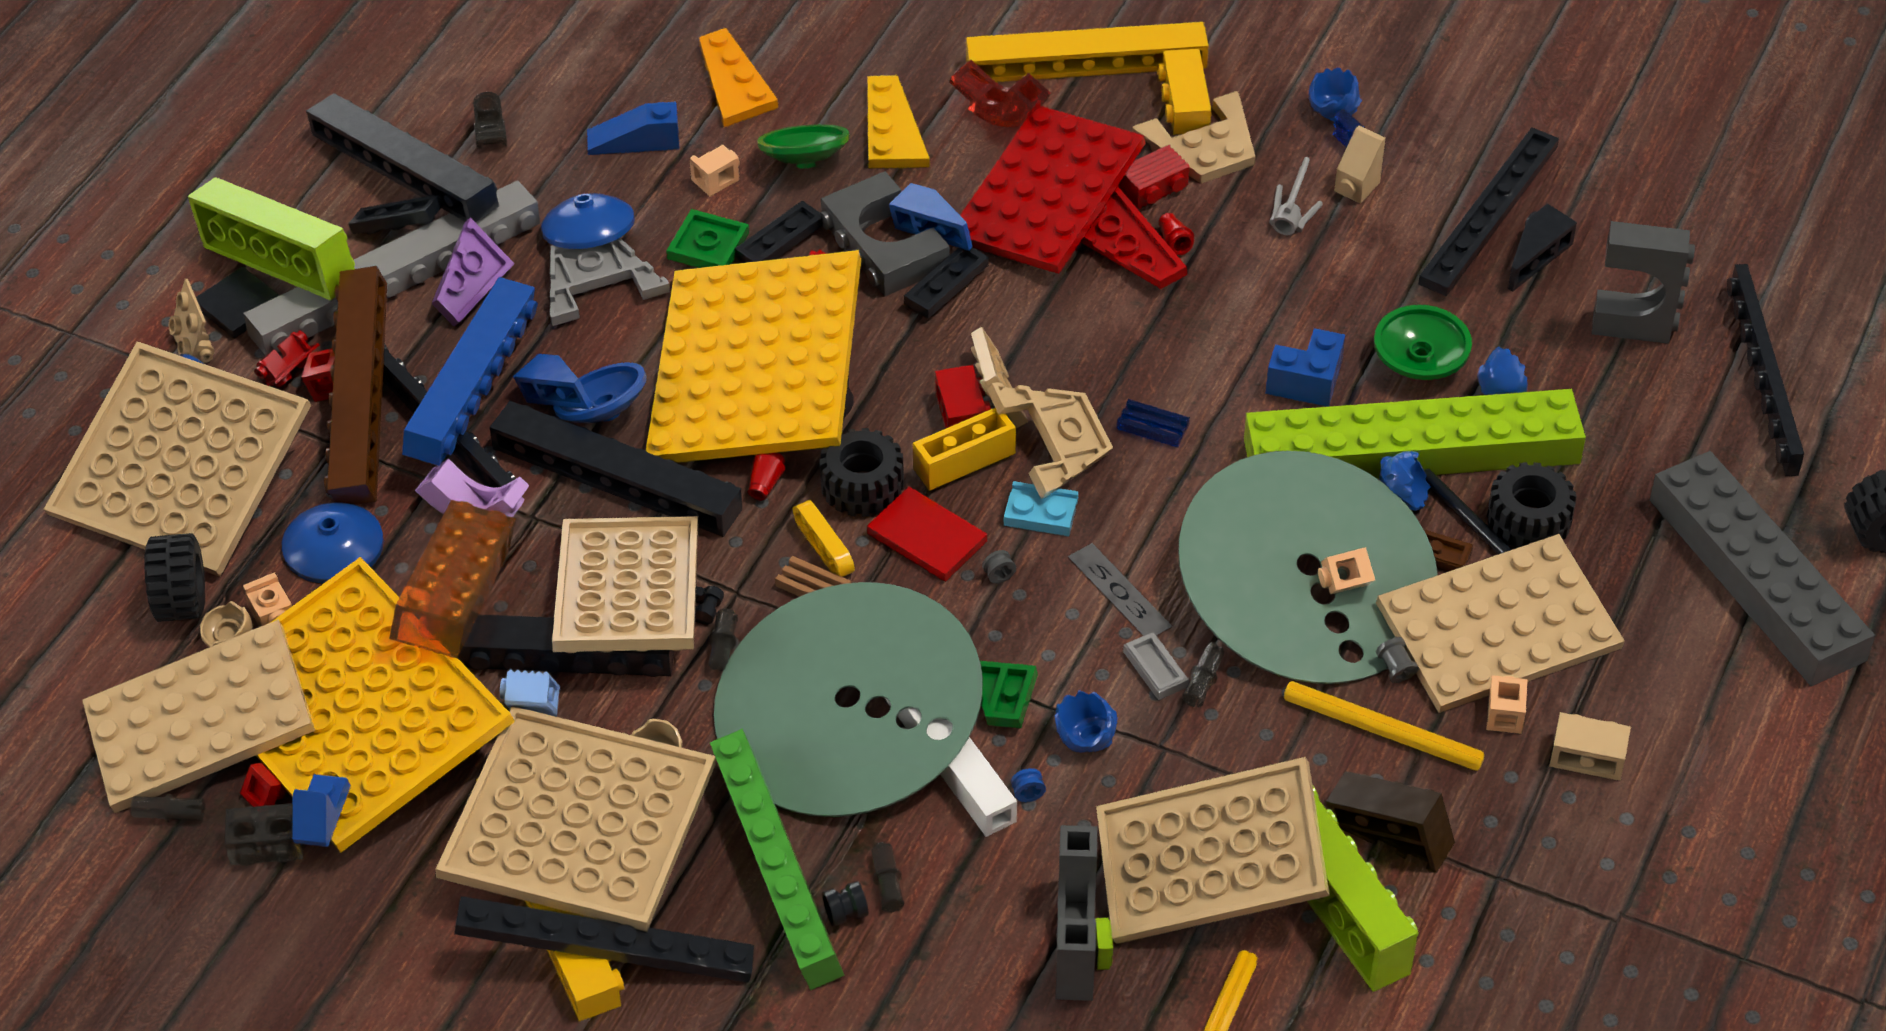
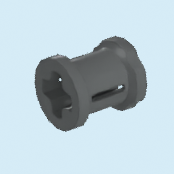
(1397, 660)

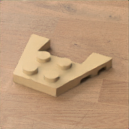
(1210, 149)
(1066, 427)

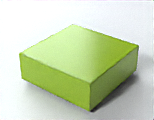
(1104, 943)

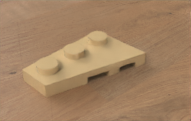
(992, 368)

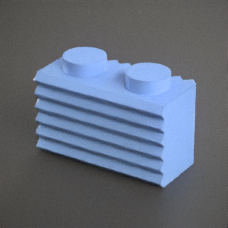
(530, 691)

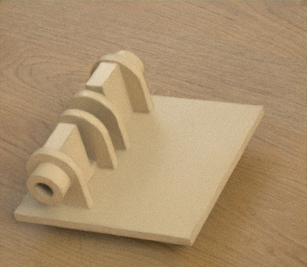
(188, 326)

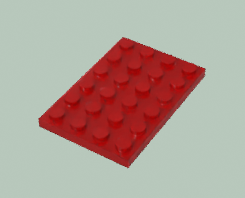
(1049, 188)

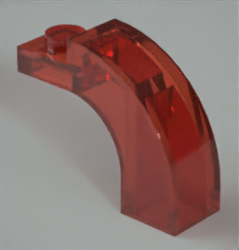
(998, 103)

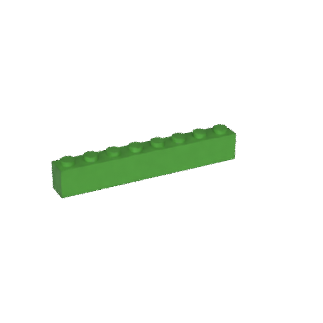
(777, 860)

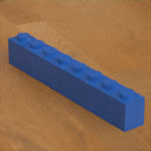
(469, 372)

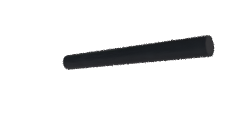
(1466, 513)

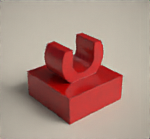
(261, 786)

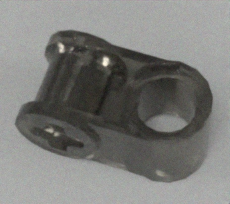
(489, 120)

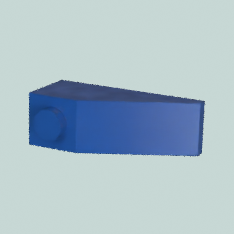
(638, 130)
(924, 208)
(551, 382)

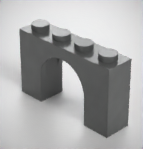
(886, 264)
(1653, 313)
(1076, 913)

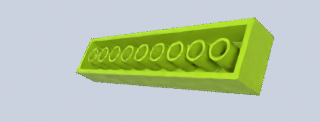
(1446, 432)

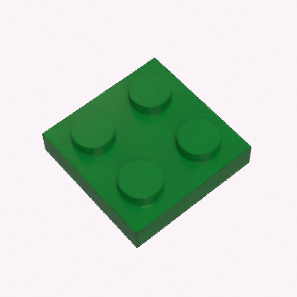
(707, 240)

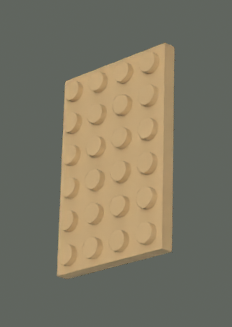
(626, 584)
(1502, 618)
(197, 715)
(1211, 850)

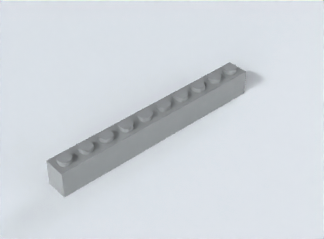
(401, 263)

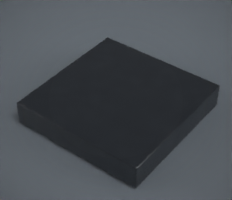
(233, 297)

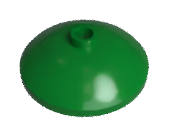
(803, 143)
(1422, 342)

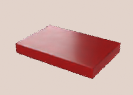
(927, 533)

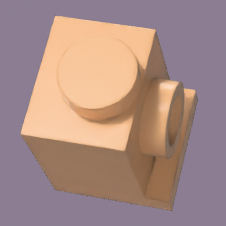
(715, 170)
(1356, 565)
(266, 599)
(1507, 704)

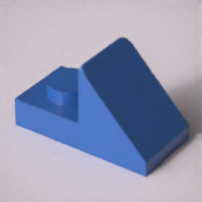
(318, 809)

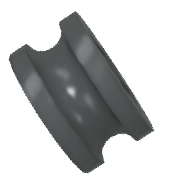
(999, 566)

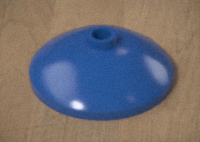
(587, 221)
(610, 392)
(330, 539)

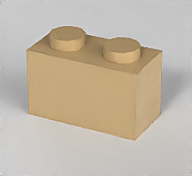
(1590, 746)

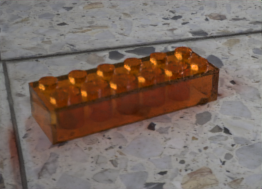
(452, 579)

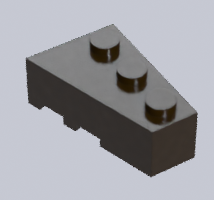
(1395, 814)

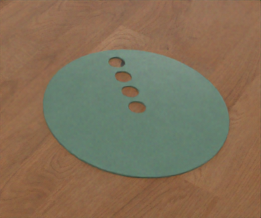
(1244, 550)
(861, 637)

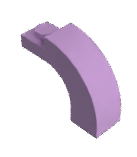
(450, 483)

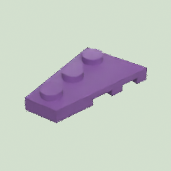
(469, 273)

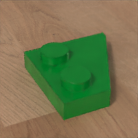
(1006, 692)

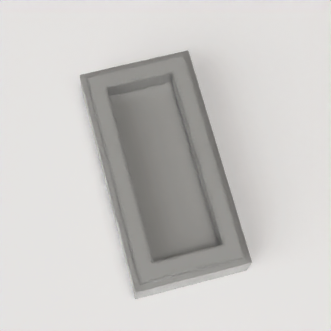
(1155, 665)

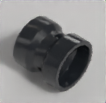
(848, 902)

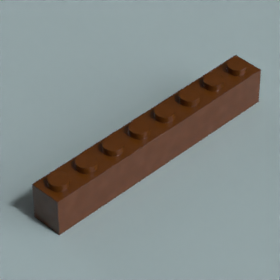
(356, 386)

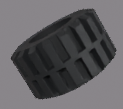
(1536, 488)
(862, 491)
(1867, 511)
(174, 577)

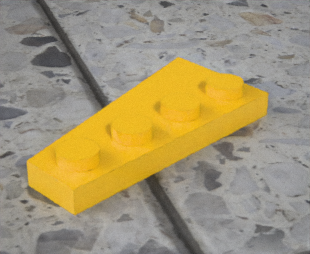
(892, 128)

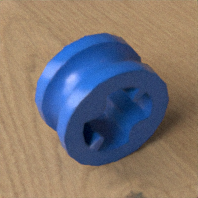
(1028, 785)

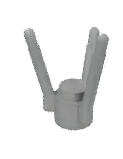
(1287, 217)

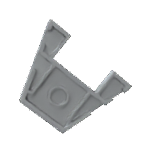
(590, 268)

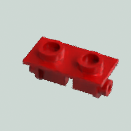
(277, 368)

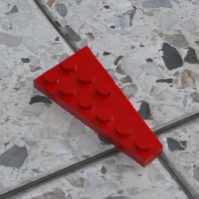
(1133, 243)

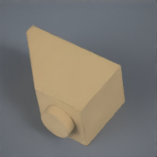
(1360, 165)

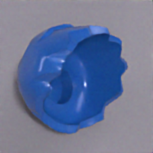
(1333, 92)
(1502, 373)
(1405, 478)
(1085, 722)

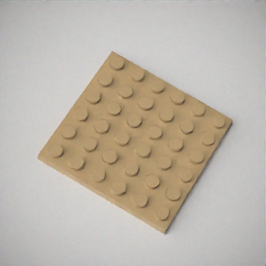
(178, 454)
(577, 818)

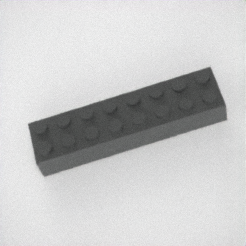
(1762, 568)

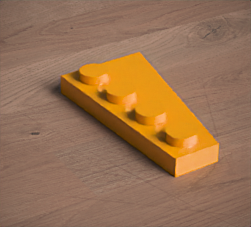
(735, 81)

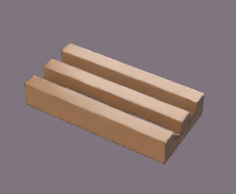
(807, 573)

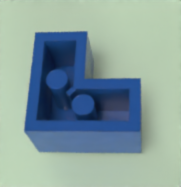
(1307, 374)

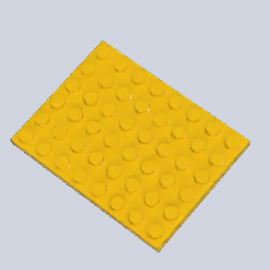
(755, 358)
(378, 707)

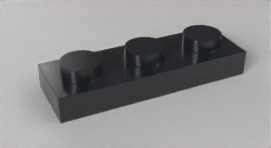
(396, 215)
(780, 234)
(945, 281)

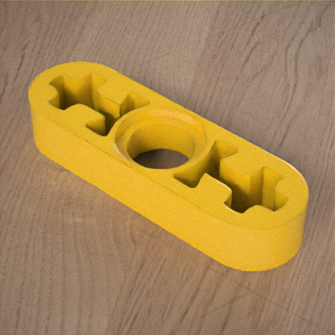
(823, 539)

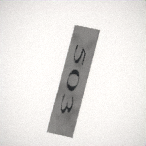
(1119, 590)

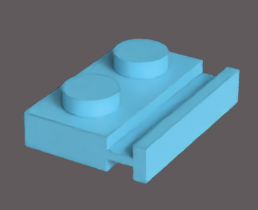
(1049, 515)

